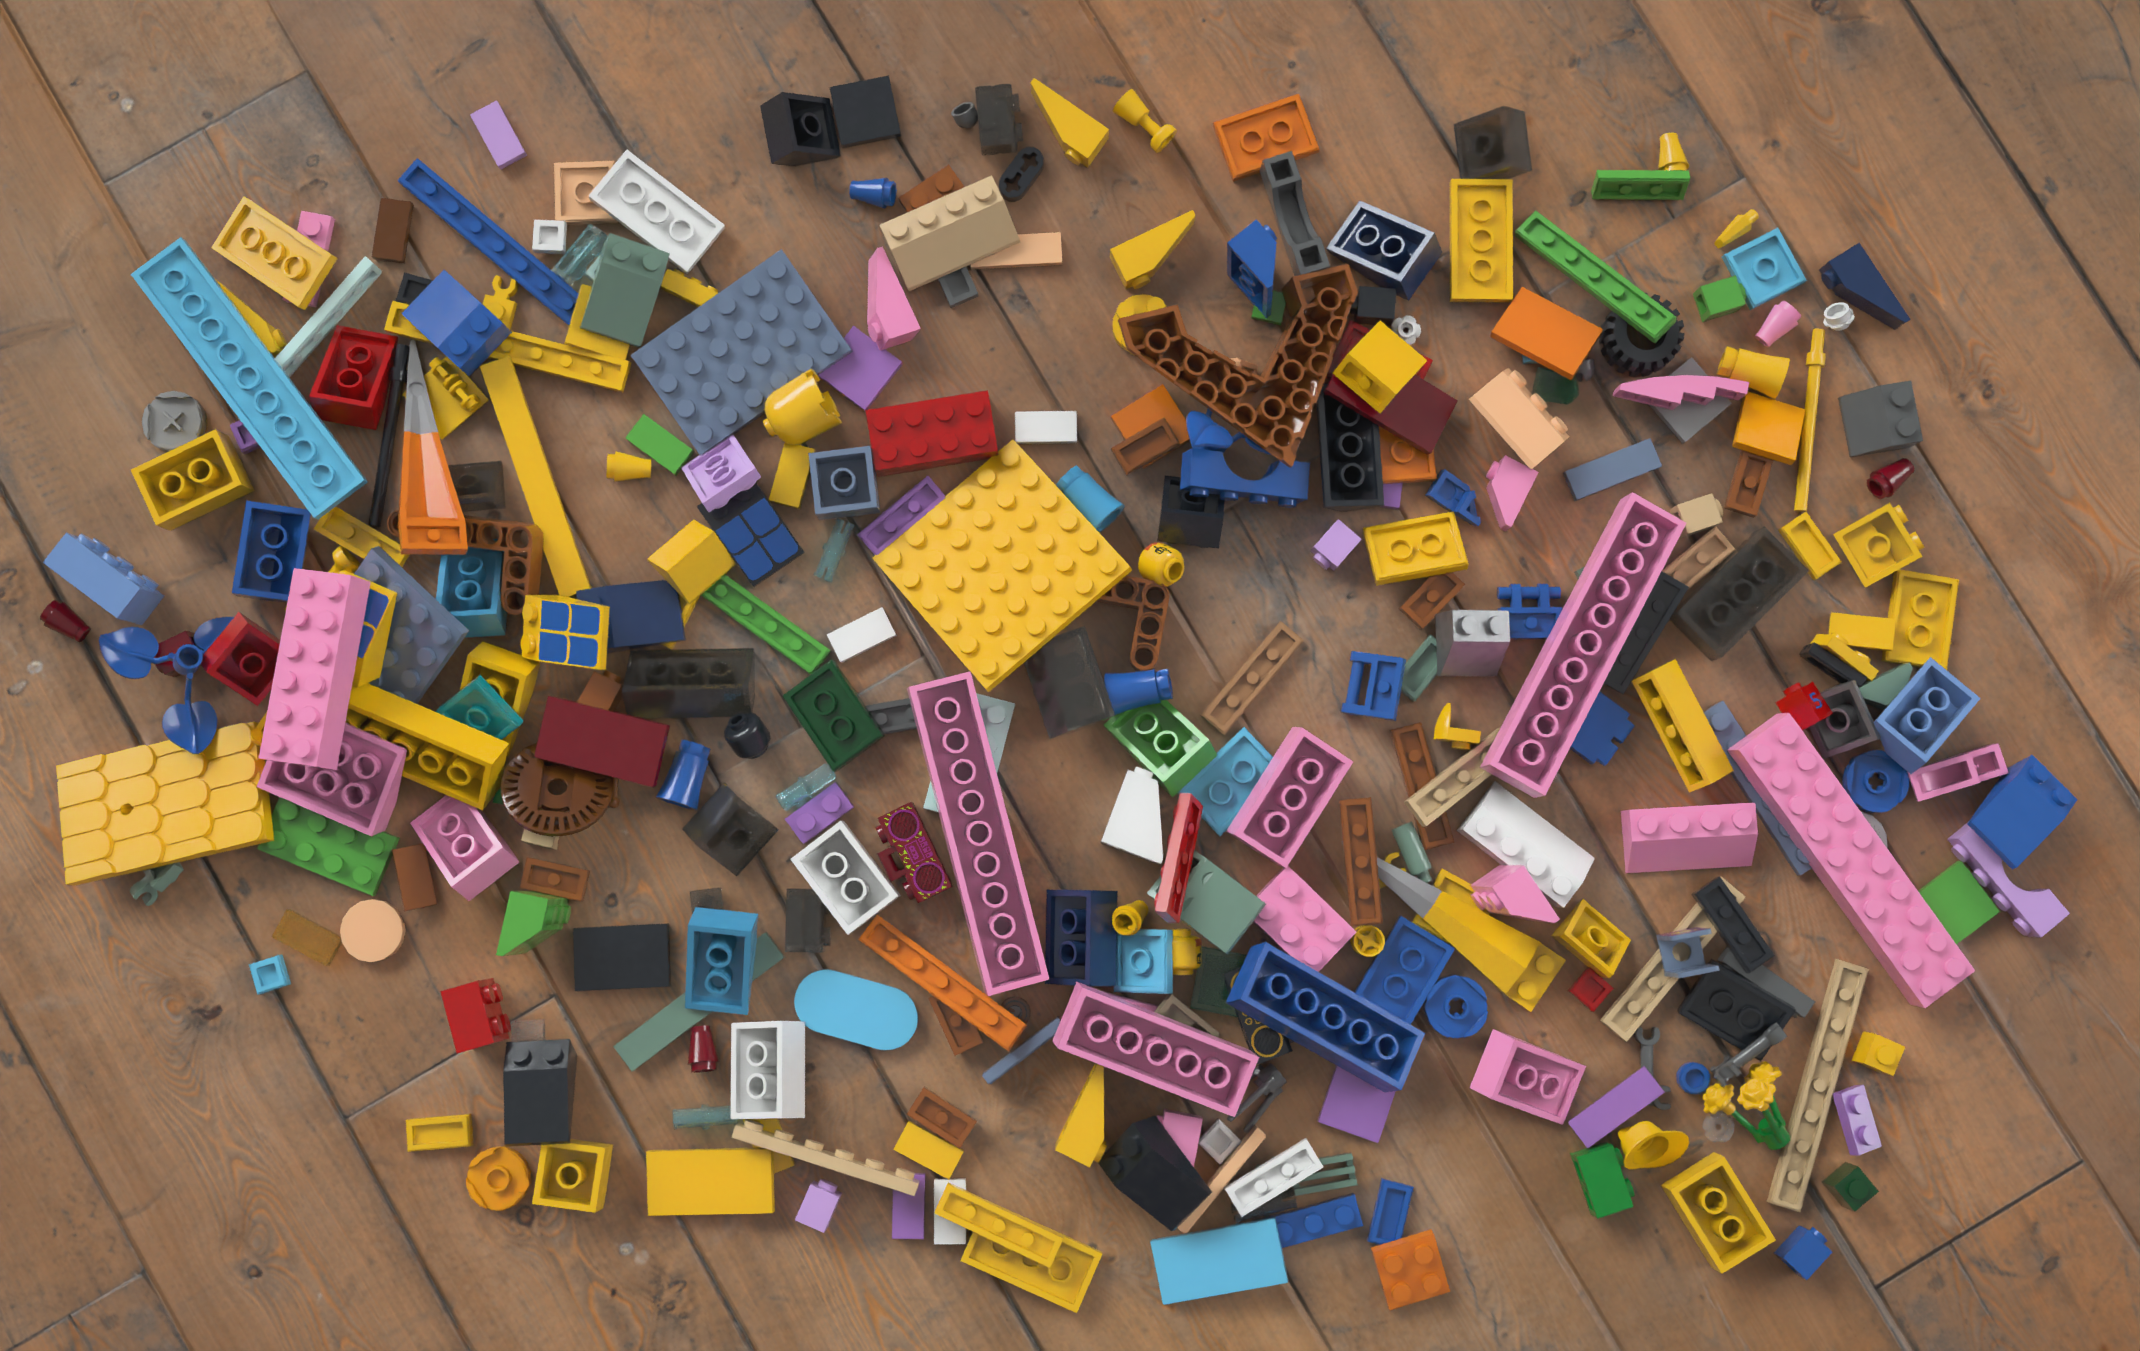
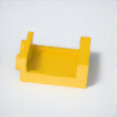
(1379, 366)

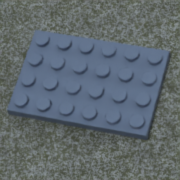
(738, 350)

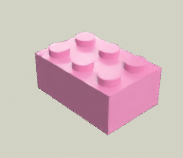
(1301, 920)

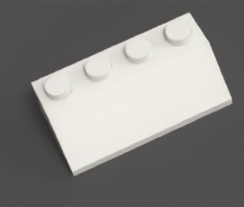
(1520, 836)

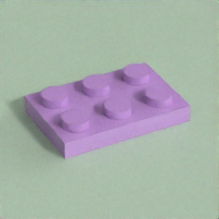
(721, 473)

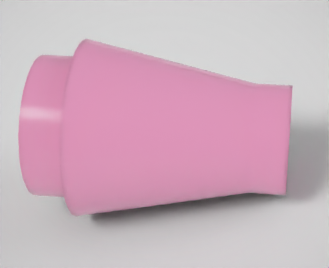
(1778, 323)

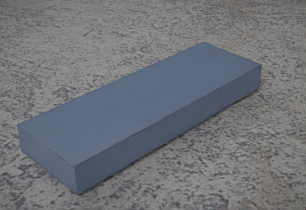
(1612, 469)
(1021, 1051)

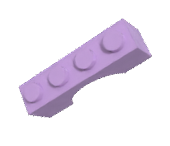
(2033, 911)

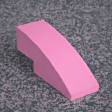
(1958, 772)

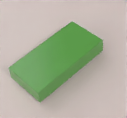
(659, 444)

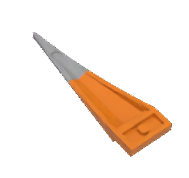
(428, 503)

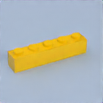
(687, 289)

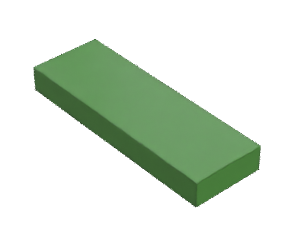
(1640, 184)

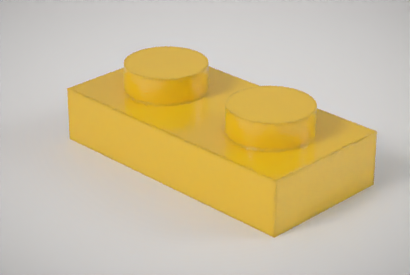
(1838, 647)

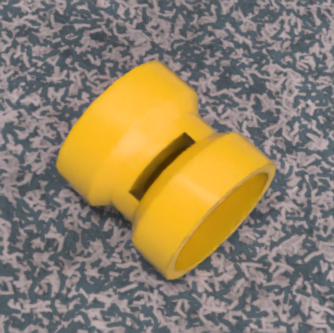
(1372, 943)

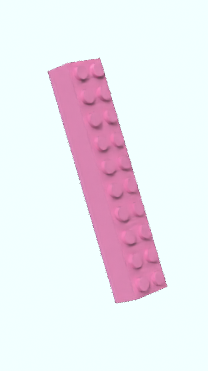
(1583, 645)
(978, 833)
(1851, 860)

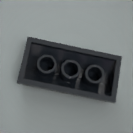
(1348, 457)

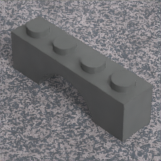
(1289, 208)

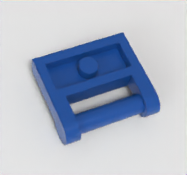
(1382, 689)

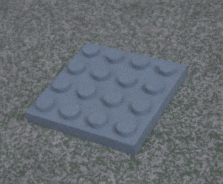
(420, 633)

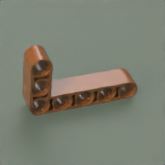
(514, 553)
(1146, 611)

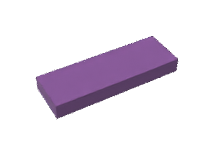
(901, 515)
(1616, 1107)

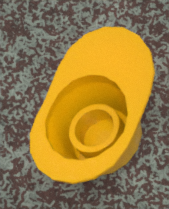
(1650, 1146)

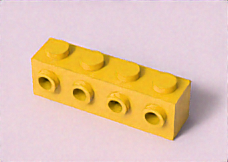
(1682, 726)

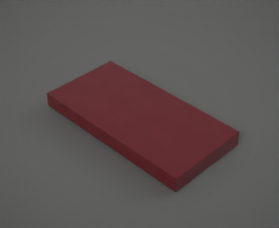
(1413, 414)
(602, 741)

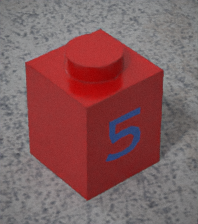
(1804, 704)

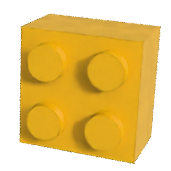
(573, 1175)

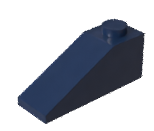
(1859, 283)

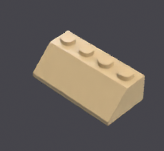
(950, 233)

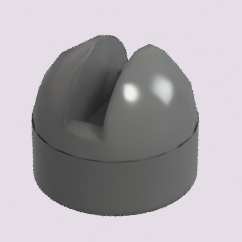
(965, 115)
(1586, 370)

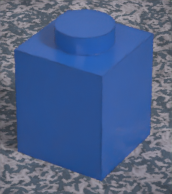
(1804, 1251)

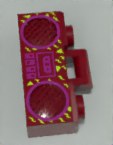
(922, 864)

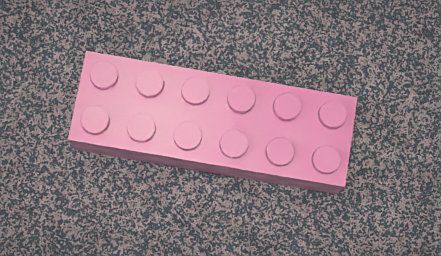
(315, 669)
(1155, 1049)

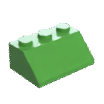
(531, 920)

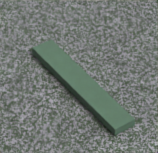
(676, 1019)

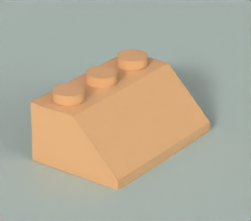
(1520, 417)

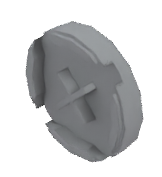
(173, 420)

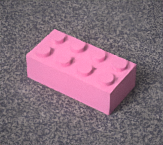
(1289, 796)

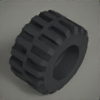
(1630, 357)

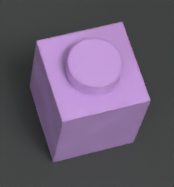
(1335, 546)
(819, 1205)

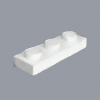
(1273, 1177)

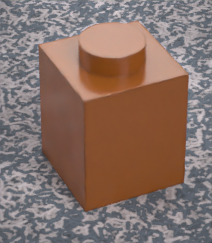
(602, 691)

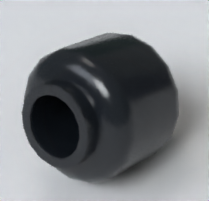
(747, 735)

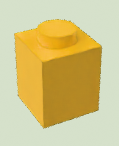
(1878, 1053)

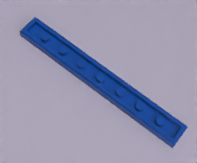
(490, 239)

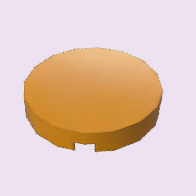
(498, 1178)

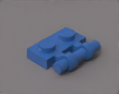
(1530, 621)

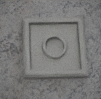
(1690, 416)

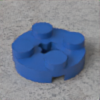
(1857, 784)
(1474, 1006)

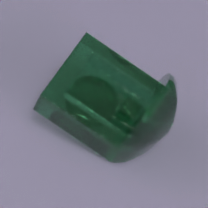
(1555, 387)

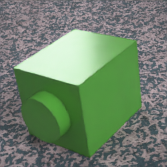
(1719, 298)

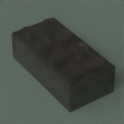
(1738, 594)

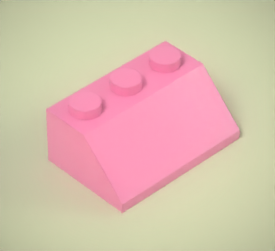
(1512, 893)

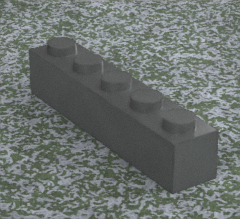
(1770, 982)

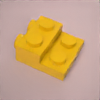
(1879, 544)

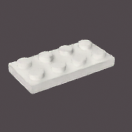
(656, 211)

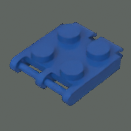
(1601, 725)

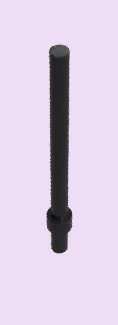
(398, 378)

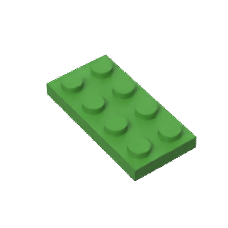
(329, 847)

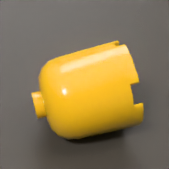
(800, 410)

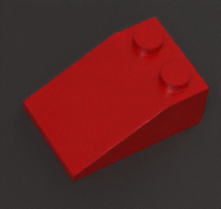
(354, 377)

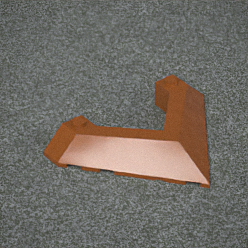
(1266, 407)

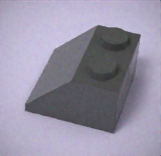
(1880, 419)

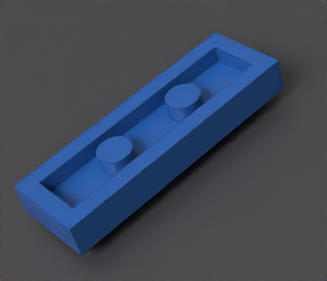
(1318, 1220)

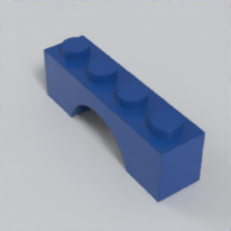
(1208, 473)

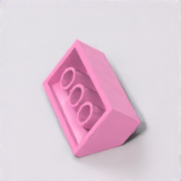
(1689, 837)

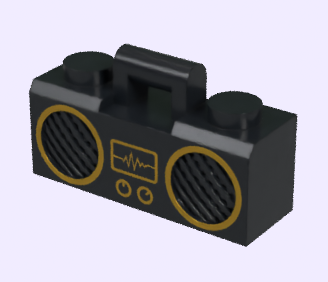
(1259, 1038)

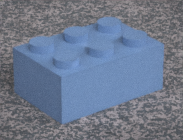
(104, 577)

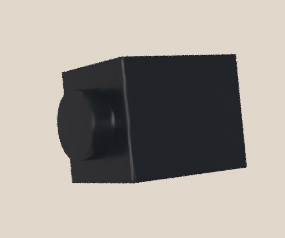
(1374, 305)

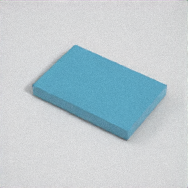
(1229, 780)

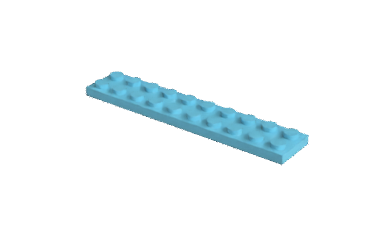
(249, 378)

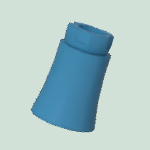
(1090, 498)

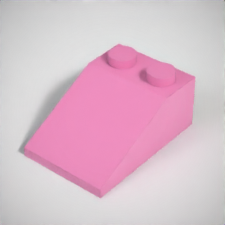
(464, 845)
(1527, 1077)

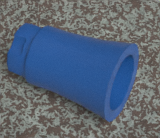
(1137, 689)
(685, 776)

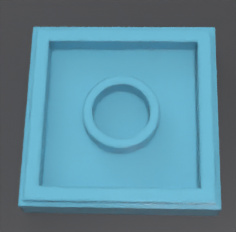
(1764, 268)
(1145, 962)

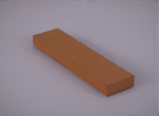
(1417, 772)
(1361, 861)

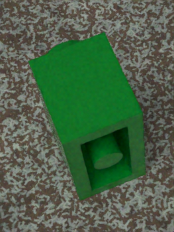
(1602, 1179)

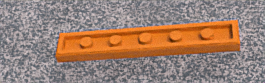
(943, 983)

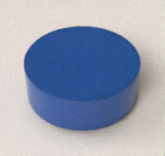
(1693, 1078)

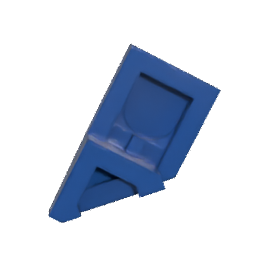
(1454, 496)

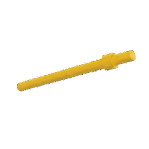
(1815, 361)

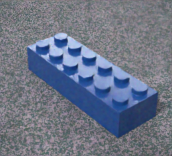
(1325, 1017)

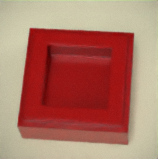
(1590, 989)

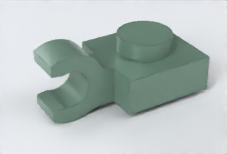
(155, 879)

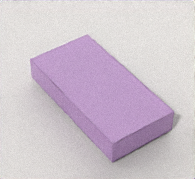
(498, 135)

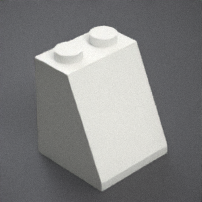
(1136, 817)

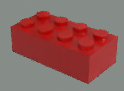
(932, 433)

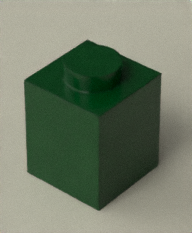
(1850, 1186)

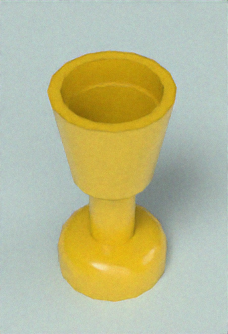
(1135, 112)

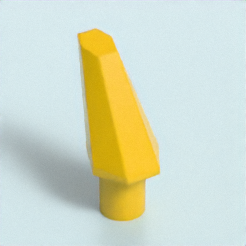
(1739, 226)

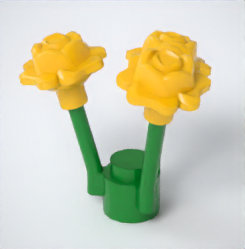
(1756, 1094)

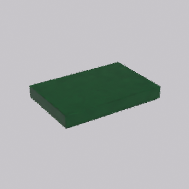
(833, 715)

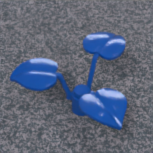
(1209, 435)
(131, 654)

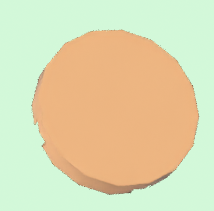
(372, 930)

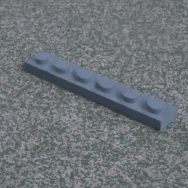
(1728, 734)

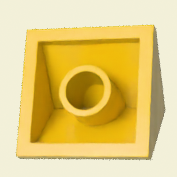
(692, 560)
(1592, 939)

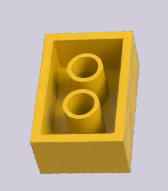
(192, 480)
(1718, 1212)

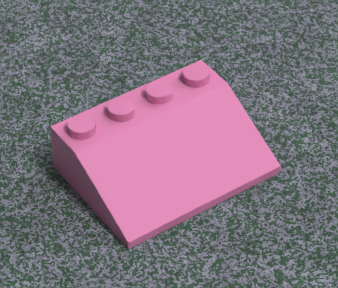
(355, 794)

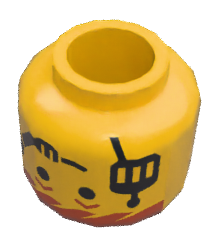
(1161, 564)
(1186, 952)

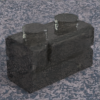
(997, 119)
(806, 922)

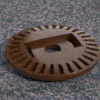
(526, 792)

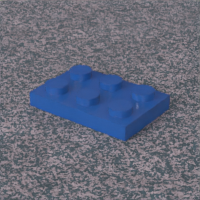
(1404, 970)

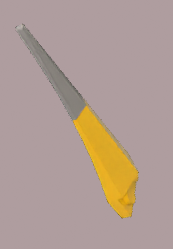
(1505, 956)

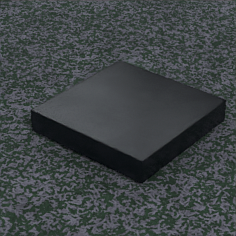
(865, 111)

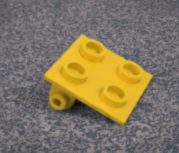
(451, 395)

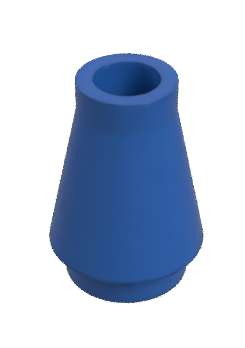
(876, 192)

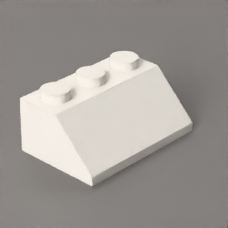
(845, 877)
(768, 1070)

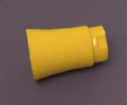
(1762, 371)

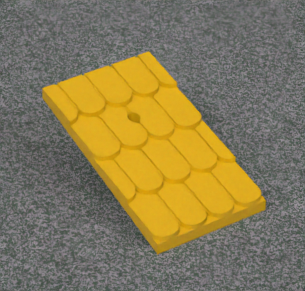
(161, 805)

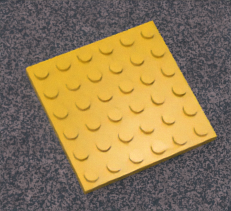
(1002, 565)

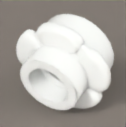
(1838, 316)
(1406, 322)

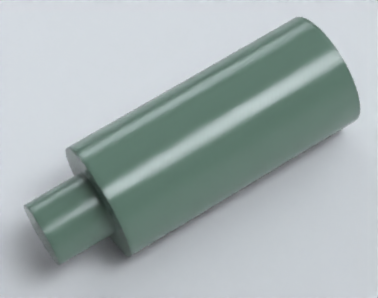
(1412, 851)

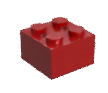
(243, 658)
(476, 1014)

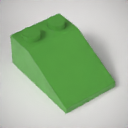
(1163, 743)

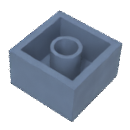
(844, 483)

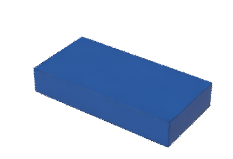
(1390, 1212)

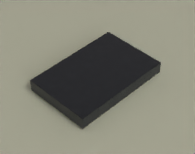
(621, 957)
(1734, 1007)

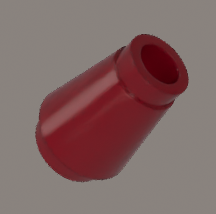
(1889, 479)
(64, 621)
(702, 1050)

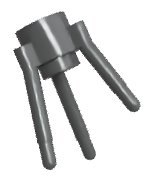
(1268, 1081)

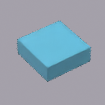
(269, 974)

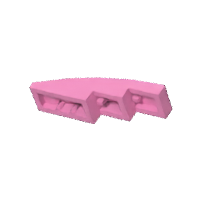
(1670, 390)

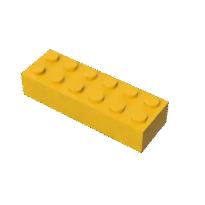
(439, 749)

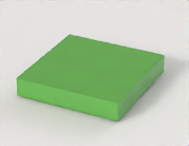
(1958, 901)

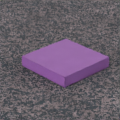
(862, 372)
(1355, 1106)

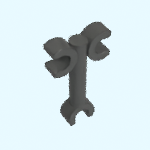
(1647, 1060)
(1731, 1067)

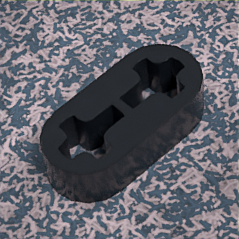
(1015, 170)

